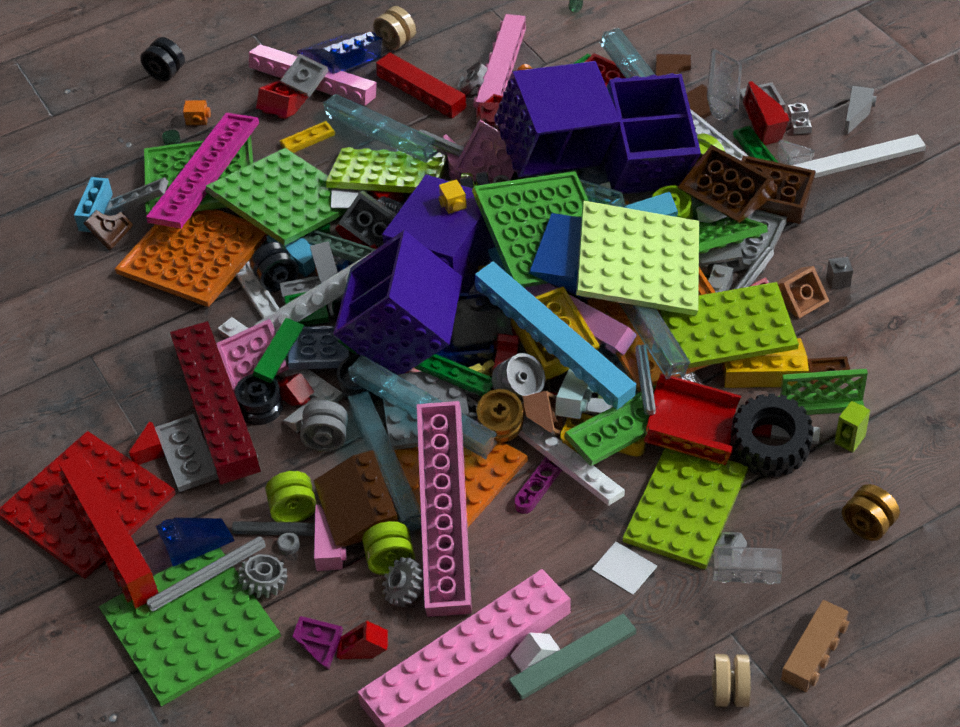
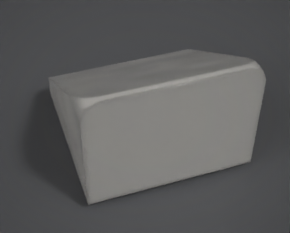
(731, 539)

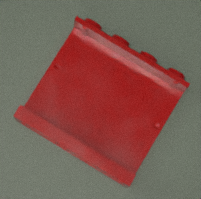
(692, 419)

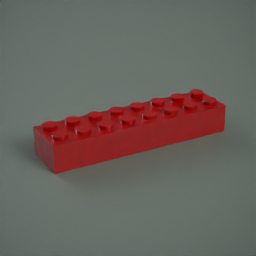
(107, 530)

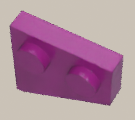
(318, 639)

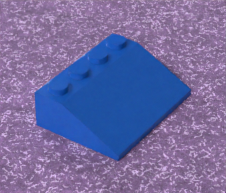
(559, 252)

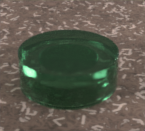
(575, 5)
(171, 137)

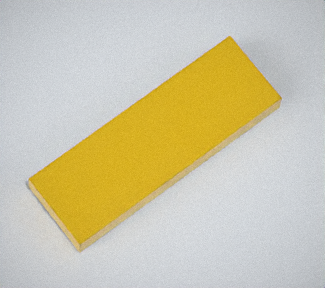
(308, 137)

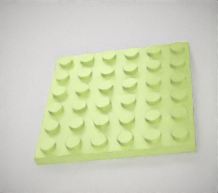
(638, 258)

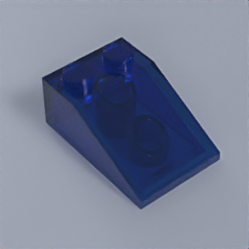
(192, 537)

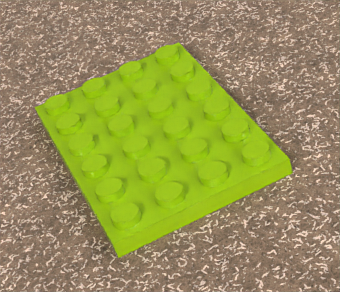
(382, 170)
(734, 326)
(685, 507)

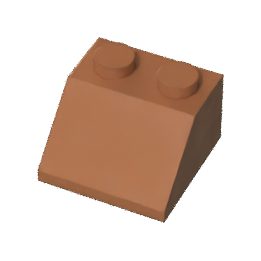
(802, 291)
(541, 409)

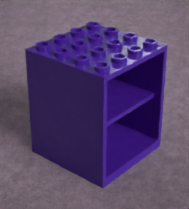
(556, 118)
(655, 136)
(456, 238)
(399, 305)

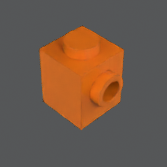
(196, 112)

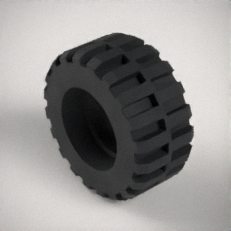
(778, 412)

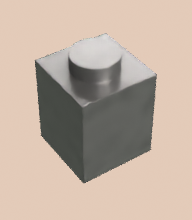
(839, 272)

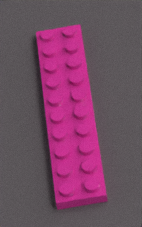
(202, 169)

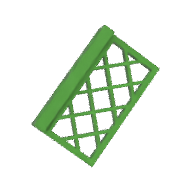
(825, 401)

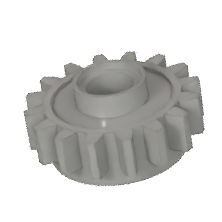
(263, 575)
(403, 582)

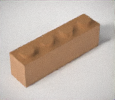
(814, 646)

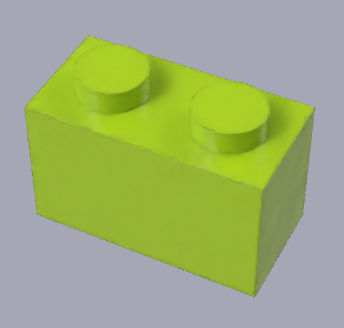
(852, 426)

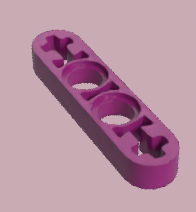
(536, 479)

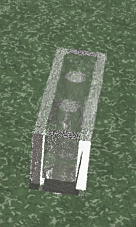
(747, 565)

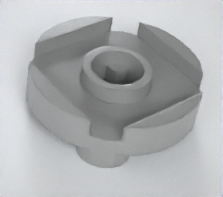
(473, 78)

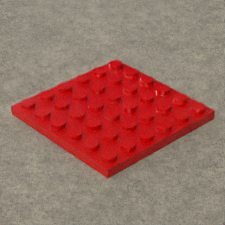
(50, 520)

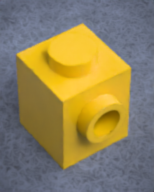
(452, 196)

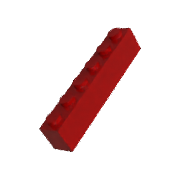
(421, 85)

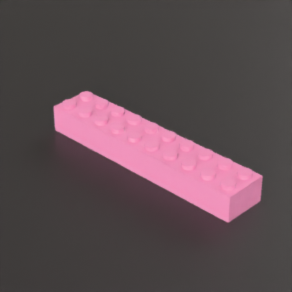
(443, 510)
(464, 652)

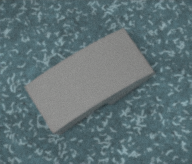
(799, 118)

